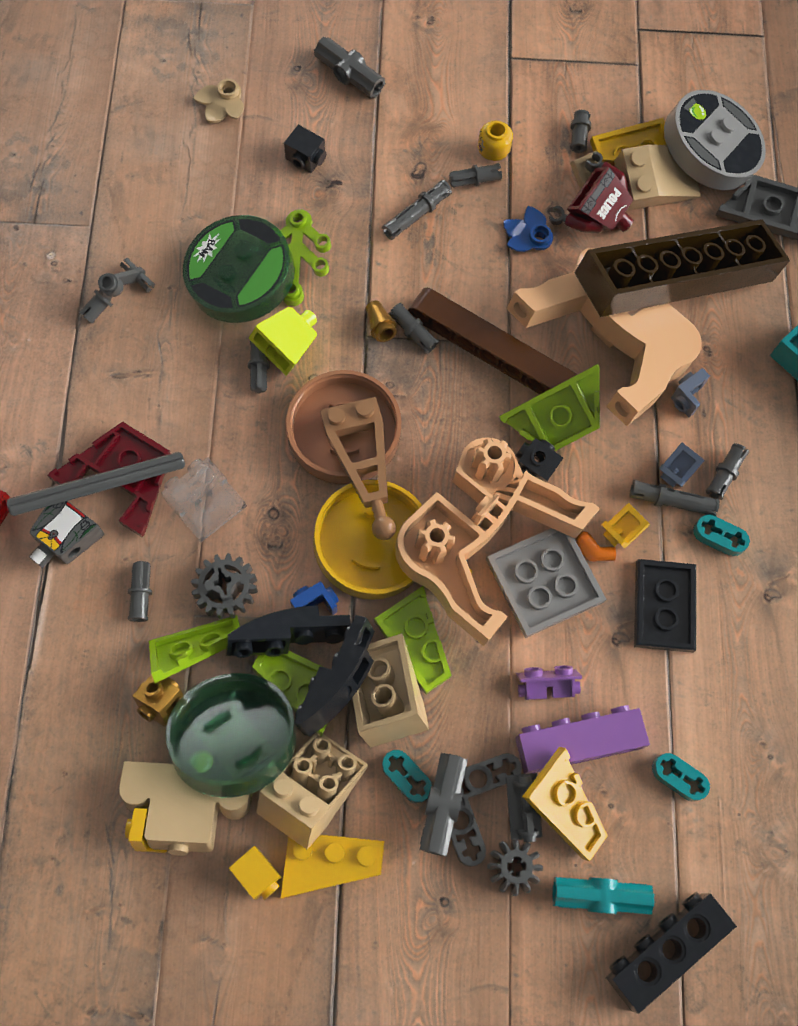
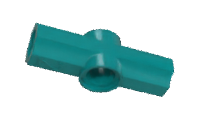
(603, 895)

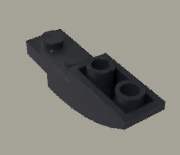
(275, 631)
(336, 686)

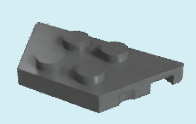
(765, 200)

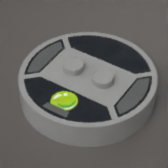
(714, 140)

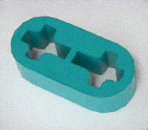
(721, 534)
(685, 771)
(401, 781)

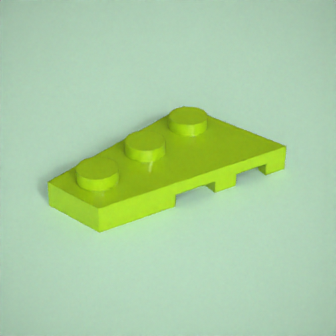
(185, 648)

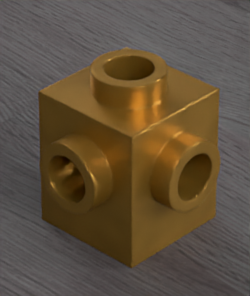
(157, 699)

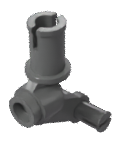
(112, 286)

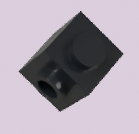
(305, 149)

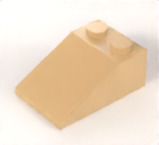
(654, 177)
(389, 698)

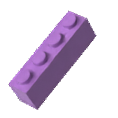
(585, 739)

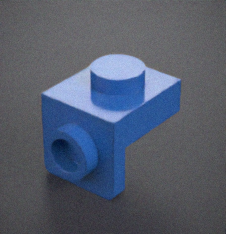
(315, 595)

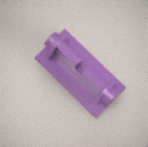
(536, 682)

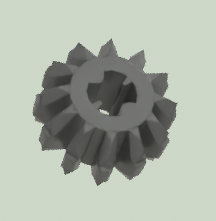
(521, 876)

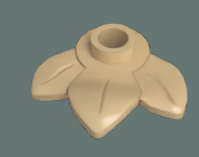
(221, 100)

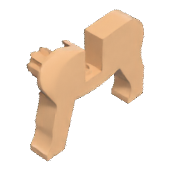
(654, 337)
(441, 538)

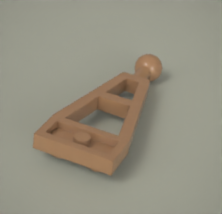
(352, 419)

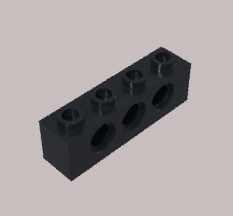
(713, 927)

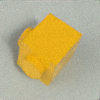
(256, 874)

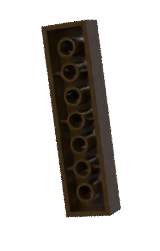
(680, 267)

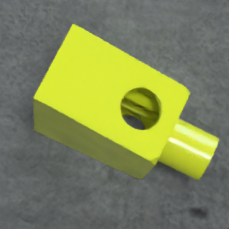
(285, 337)

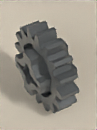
(236, 582)

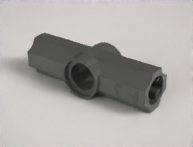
(349, 67)
(443, 804)

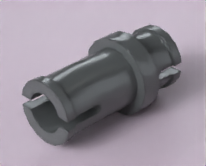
(580, 126)

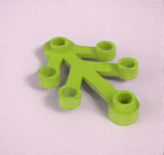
(299, 251)

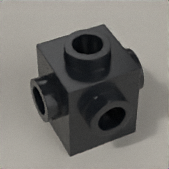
(543, 452)

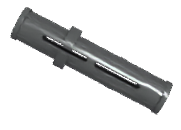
(425, 203)
(662, 495)

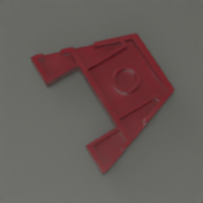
(115, 450)

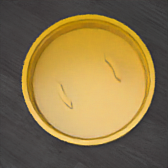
(350, 551)

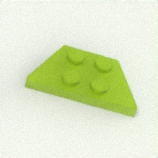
(561, 412)

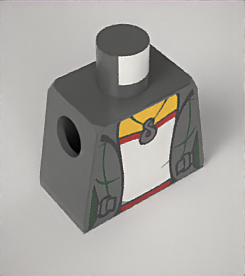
(63, 533)

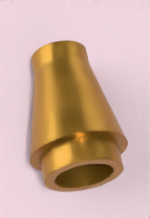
(381, 323)

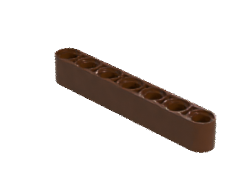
(488, 342)

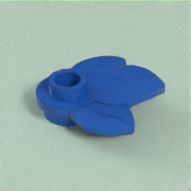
(524, 232)

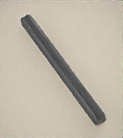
(95, 483)

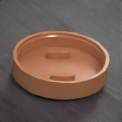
(307, 432)

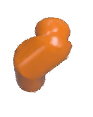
(592, 550)

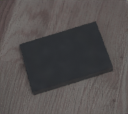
(665, 606)

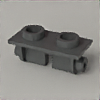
(523, 819)

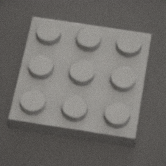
(545, 580)

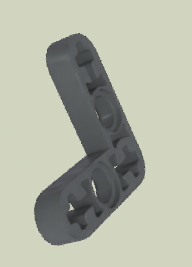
(465, 807)

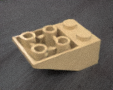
(310, 789)

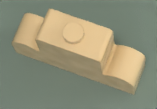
(177, 814)

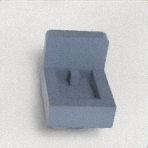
(684, 393)
(680, 465)

